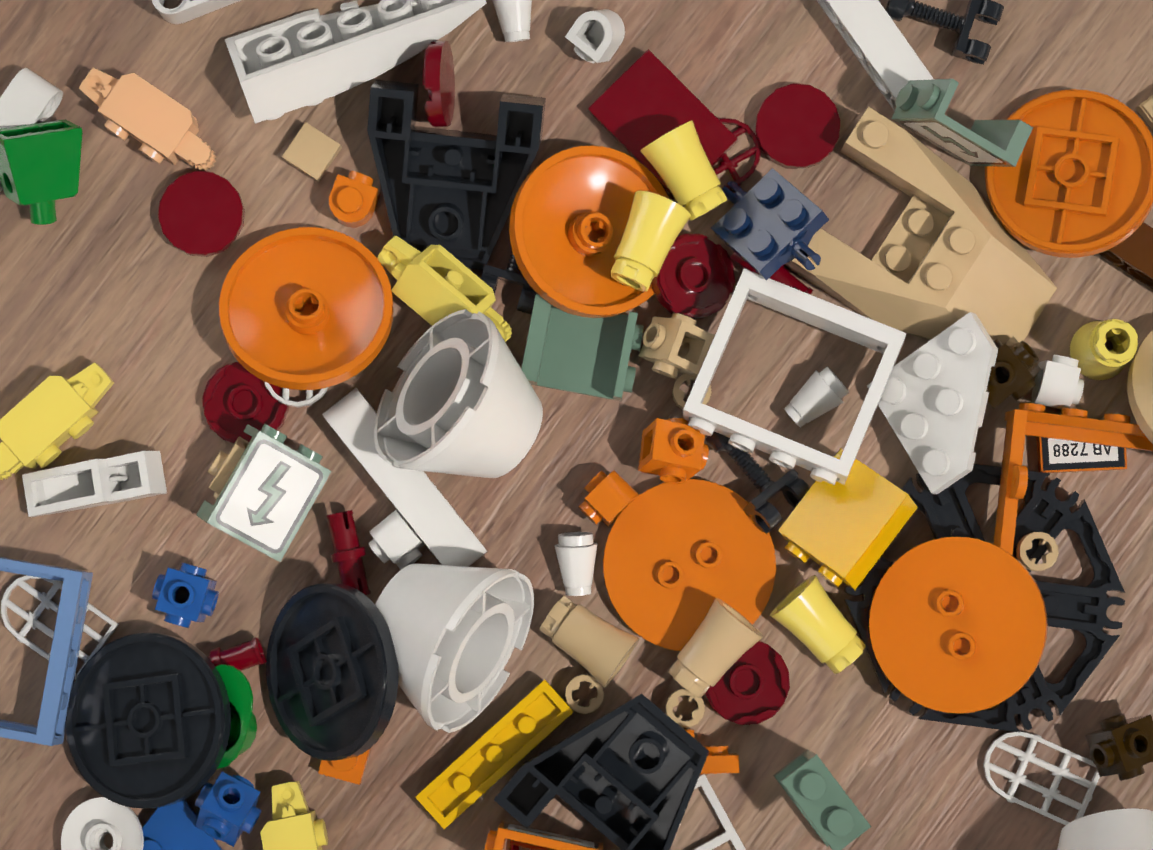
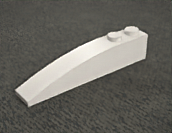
(321, 56)

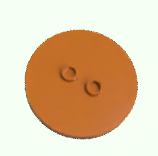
(1079, 177)
(679, 553)
(958, 625)

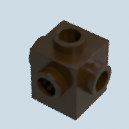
(1022, 366)
(1122, 746)

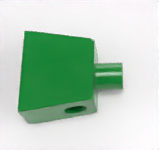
(40, 166)

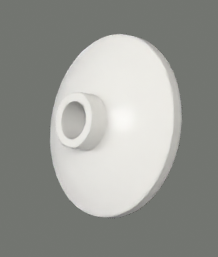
(97, 817)

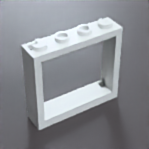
(816, 313)

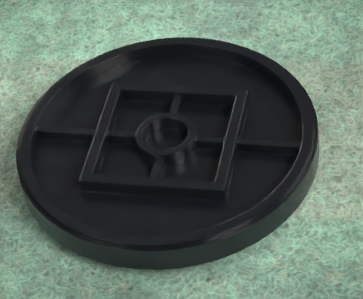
(332, 671)
(148, 720)

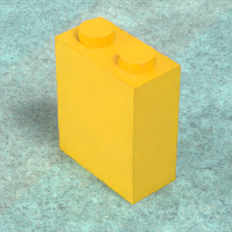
(847, 524)

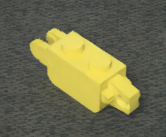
(438, 283)
(49, 418)
(292, 822)

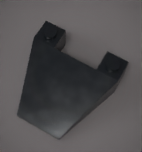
(449, 182)
(620, 773)

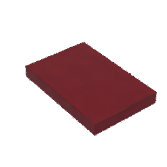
(652, 102)

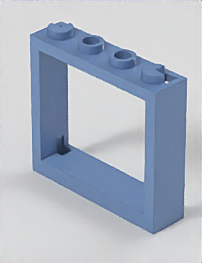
(63, 652)

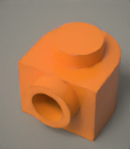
(353, 199)
(606, 497)

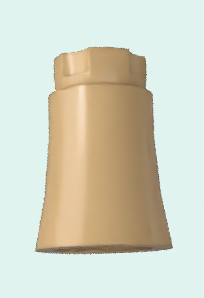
(589, 639)
(713, 648)

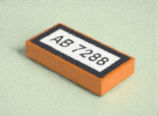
(1072, 456)

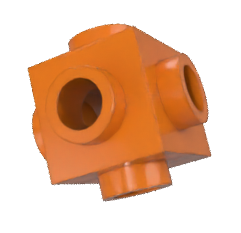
(672, 450)

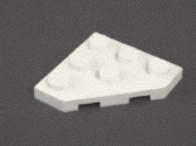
(941, 399)

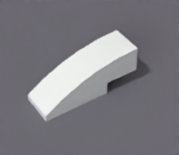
(94, 483)

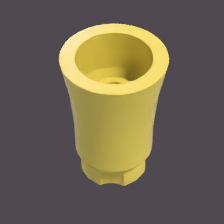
(686, 170)
(647, 239)
(1090, 348)
(819, 625)

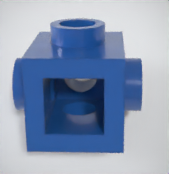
(201, 600)
(228, 808)

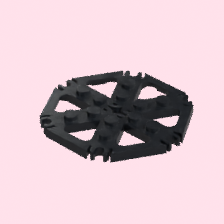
(1065, 605)

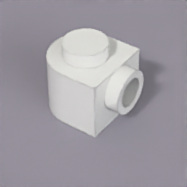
(597, 35)
(1058, 383)
(396, 541)

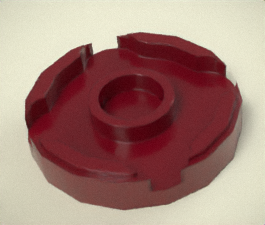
(440, 83)
(797, 126)
(201, 213)
(695, 277)
(251, 406)
(751, 687)

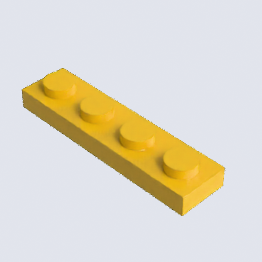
(494, 754)

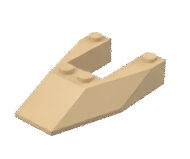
(940, 255)

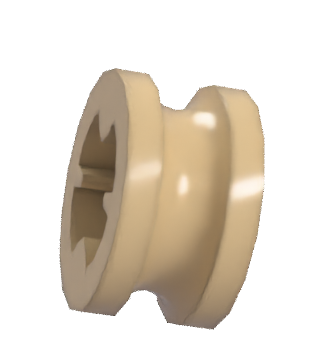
(679, 395)
(1026, 544)
(594, 703)
(697, 714)

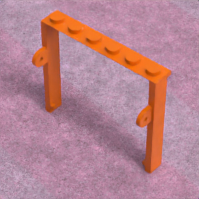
(1069, 426)

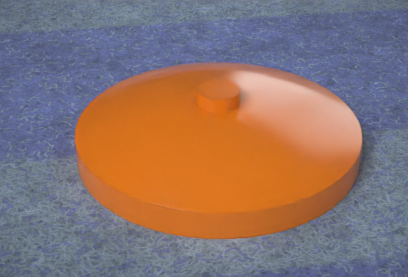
(570, 227)
(306, 308)

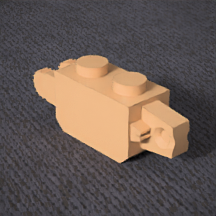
(148, 116)

